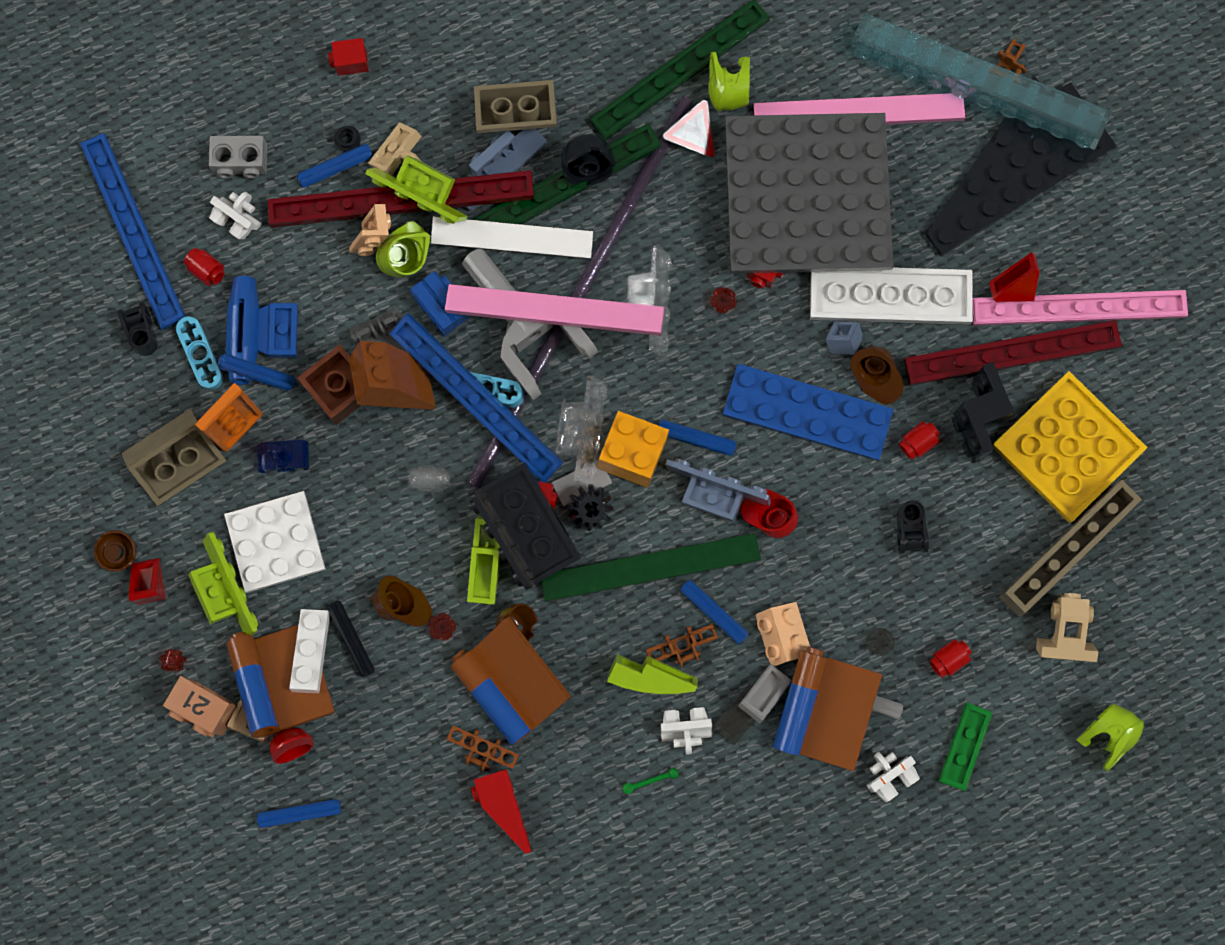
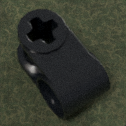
(138, 324)
(912, 530)

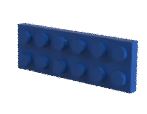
(808, 412)

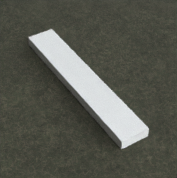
(513, 237)

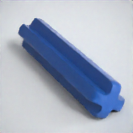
(334, 165)
(256, 372)
(699, 438)
(714, 611)
(298, 813)

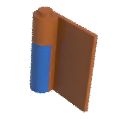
(263, 681)
(510, 681)
(827, 709)

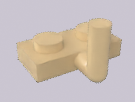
(395, 149)

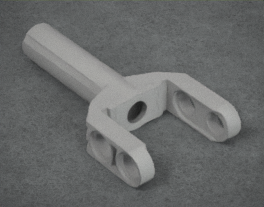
(519, 333)

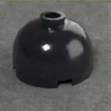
(587, 159)

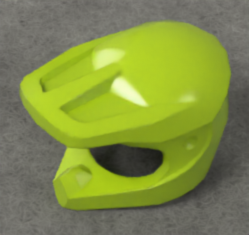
(726, 89)
(407, 242)
(1123, 729)

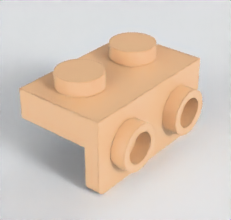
(373, 233)
(782, 633)

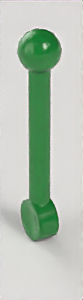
(628, 788)

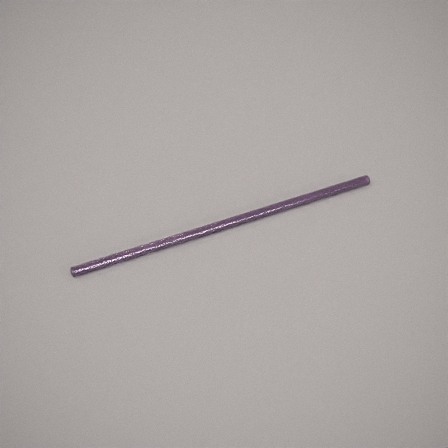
(586, 281)

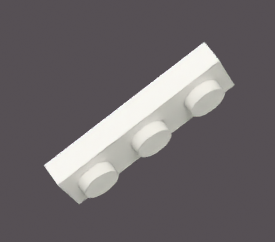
(309, 651)

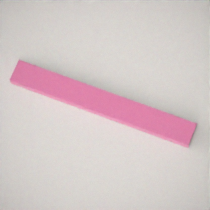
(896, 108)
(1082, 308)
(554, 309)

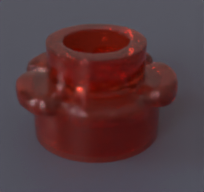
(726, 293)
(442, 619)
(172, 660)

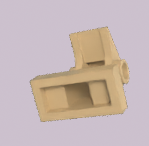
(1069, 609)

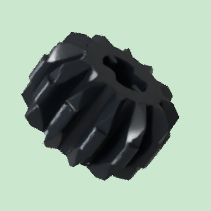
(599, 501)

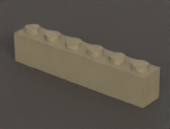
(1070, 548)

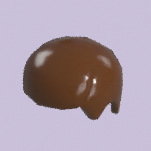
(108, 549)
(522, 615)

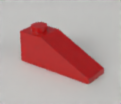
(499, 801)

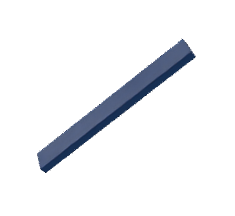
(133, 231)
(476, 398)

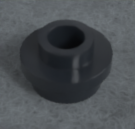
(347, 131)

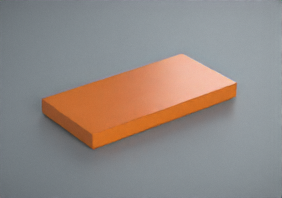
(229, 418)

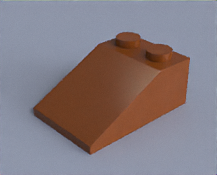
(389, 377)

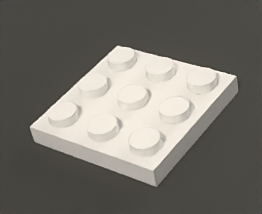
(275, 542)

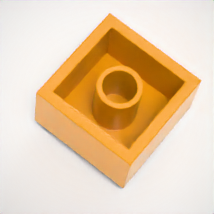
(633, 449)

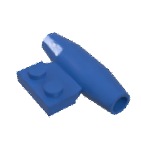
(256, 330)

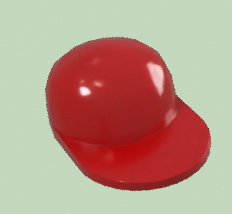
(774, 520)
(290, 745)

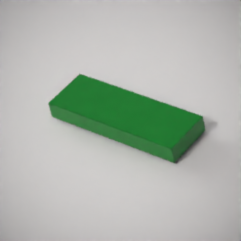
(965, 746)

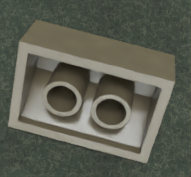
(515, 106)
(172, 457)

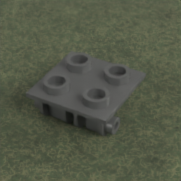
(378, 329)

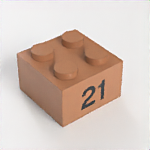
(200, 705)

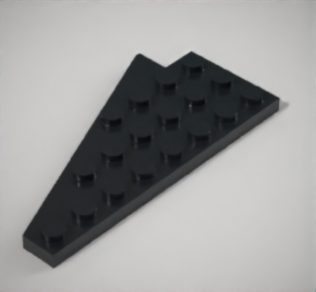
(1008, 174)

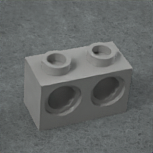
(239, 148)

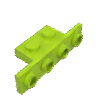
(421, 184)
(218, 589)

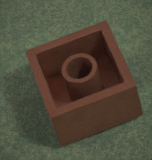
(332, 384)

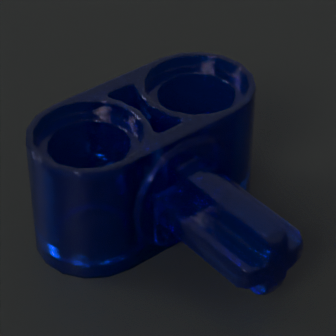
(283, 455)

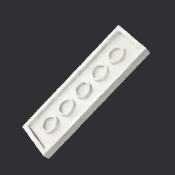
(893, 296)

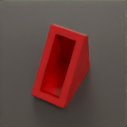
(1017, 282)
(146, 582)

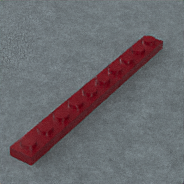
(358, 202)

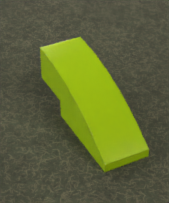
(483, 566)
(650, 677)

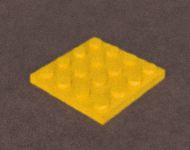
(1069, 447)

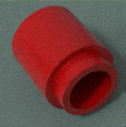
(204, 266)
(919, 440)
(950, 658)

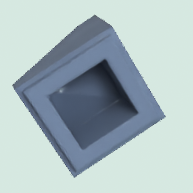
(844, 338)

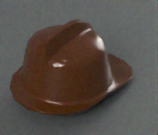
(877, 374)
(401, 602)

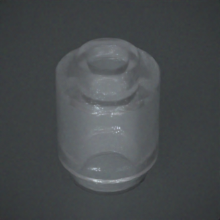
(429, 478)

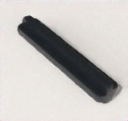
(350, 639)

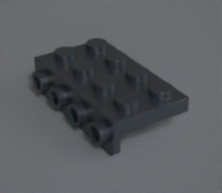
(524, 526)

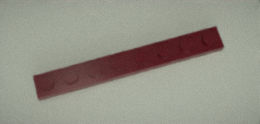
(1013, 352)

